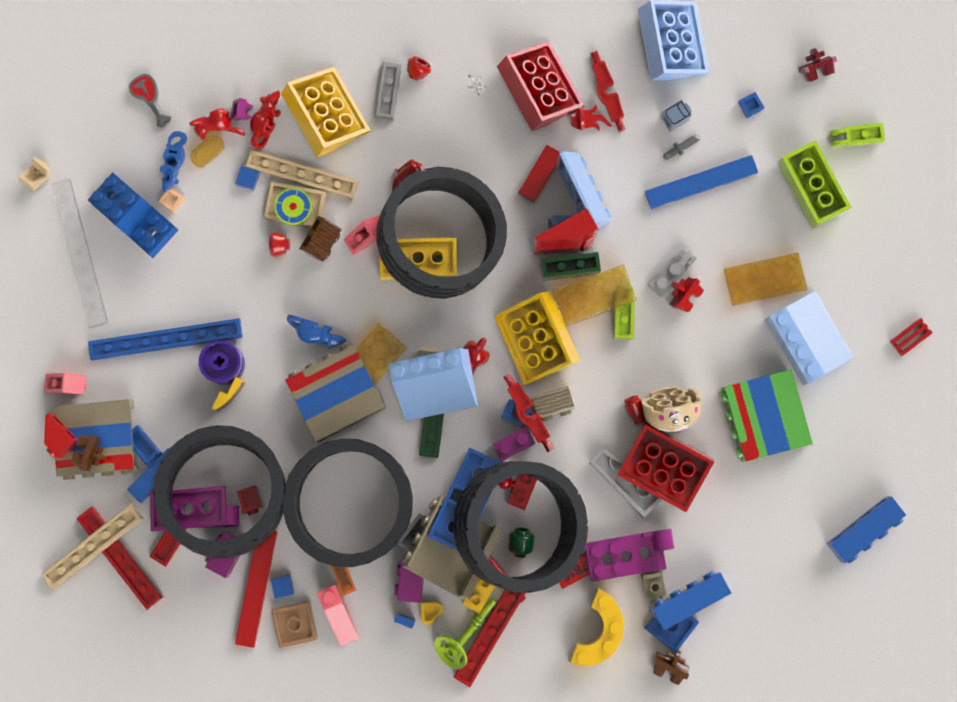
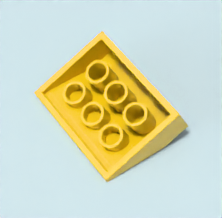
(324, 111)
(537, 338)

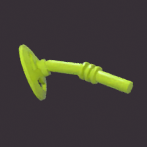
(456, 646)

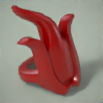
(584, 119)
(405, 170)

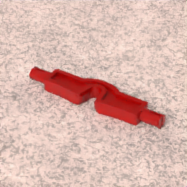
(611, 100)
(534, 421)

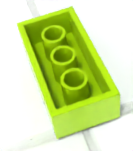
(814, 184)

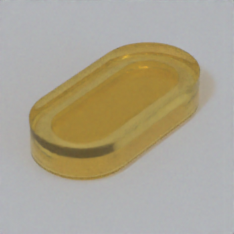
(207, 151)

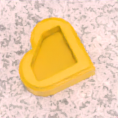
(430, 611)

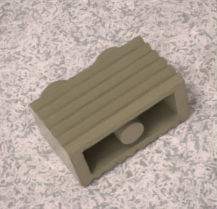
(553, 403)

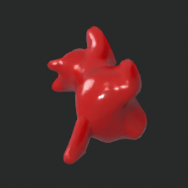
(216, 121)
(477, 353)

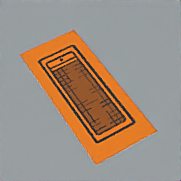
(344, 580)

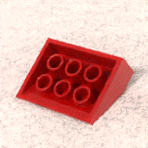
(539, 85)
(568, 236)
(665, 467)

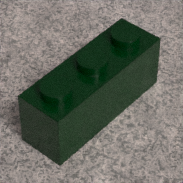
(570, 266)

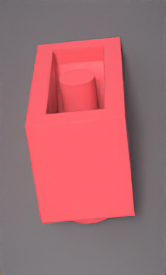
(362, 235)
(65, 383)

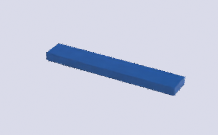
(701, 182)

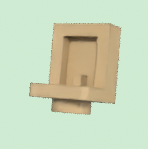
(35, 174)

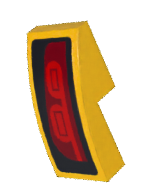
(224, 399)

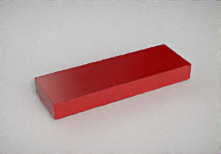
(539, 174)

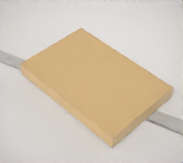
(317, 197)

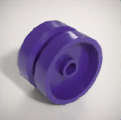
(210, 361)

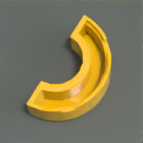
(609, 637)

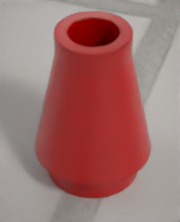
(634, 408)

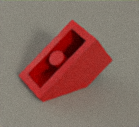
(58, 437)

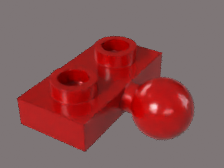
(521, 490)

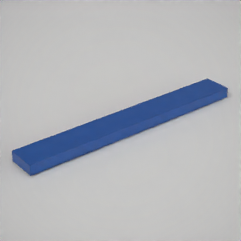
(165, 339)

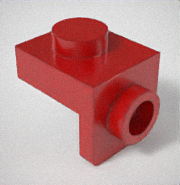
(250, 500)

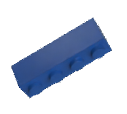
(866, 529)
(690, 601)

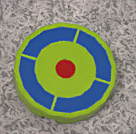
(293, 206)

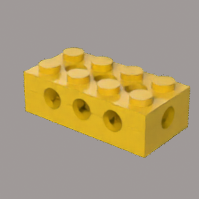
(428, 249)

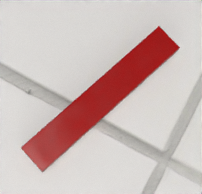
(123, 562)
(255, 593)
(489, 636)

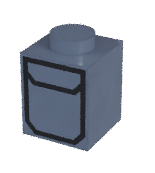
(676, 115)

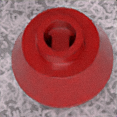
(418, 68)
(278, 244)

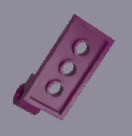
(218, 516)
(655, 541)

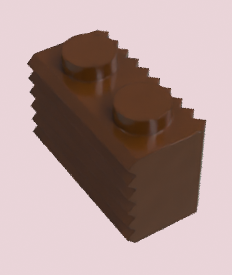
(320, 239)

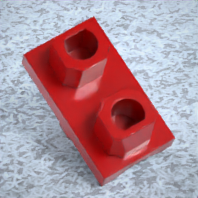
(683, 291)

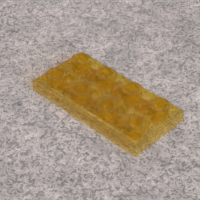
(765, 279)
(594, 295)
(378, 351)

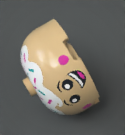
(672, 414)

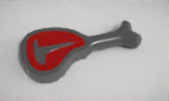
(146, 89)

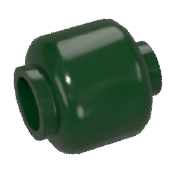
(521, 542)

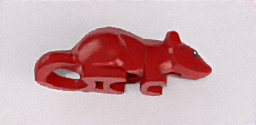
(262, 121)

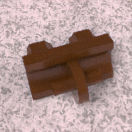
(90, 455)
(673, 664)

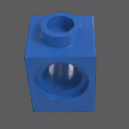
(507, 413)

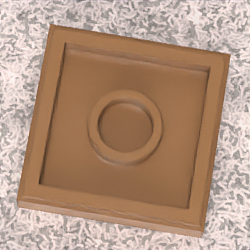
(294, 624)

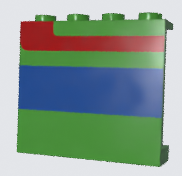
(766, 416)

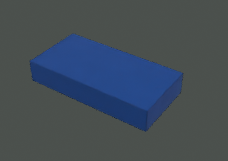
(144, 446)

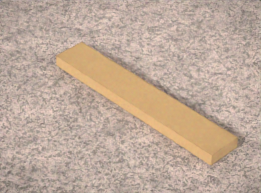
(302, 174)
(92, 546)

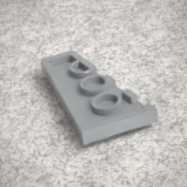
(608, 467)

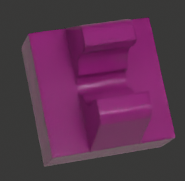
(238, 110)

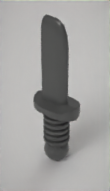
(678, 148)

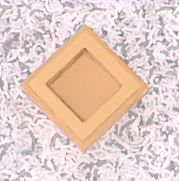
(171, 200)

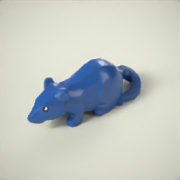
(174, 159)
(310, 332)

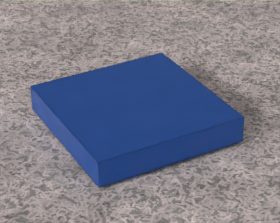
(675, 635)

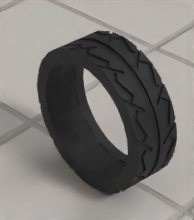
(471, 191)
(186, 449)
(293, 490)
(571, 539)

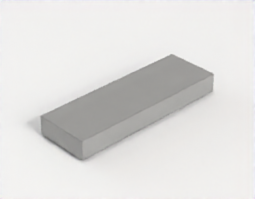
(388, 91)

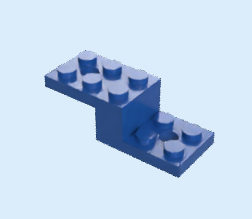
(132, 215)
(446, 514)

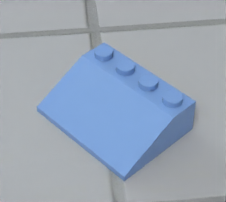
(672, 40)
(581, 187)
(809, 338)
(434, 384)

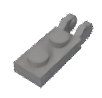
(670, 273)

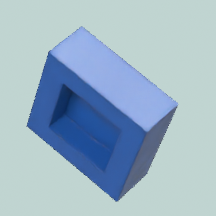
(751, 105)
(247, 178)
(282, 586)
(404, 620)

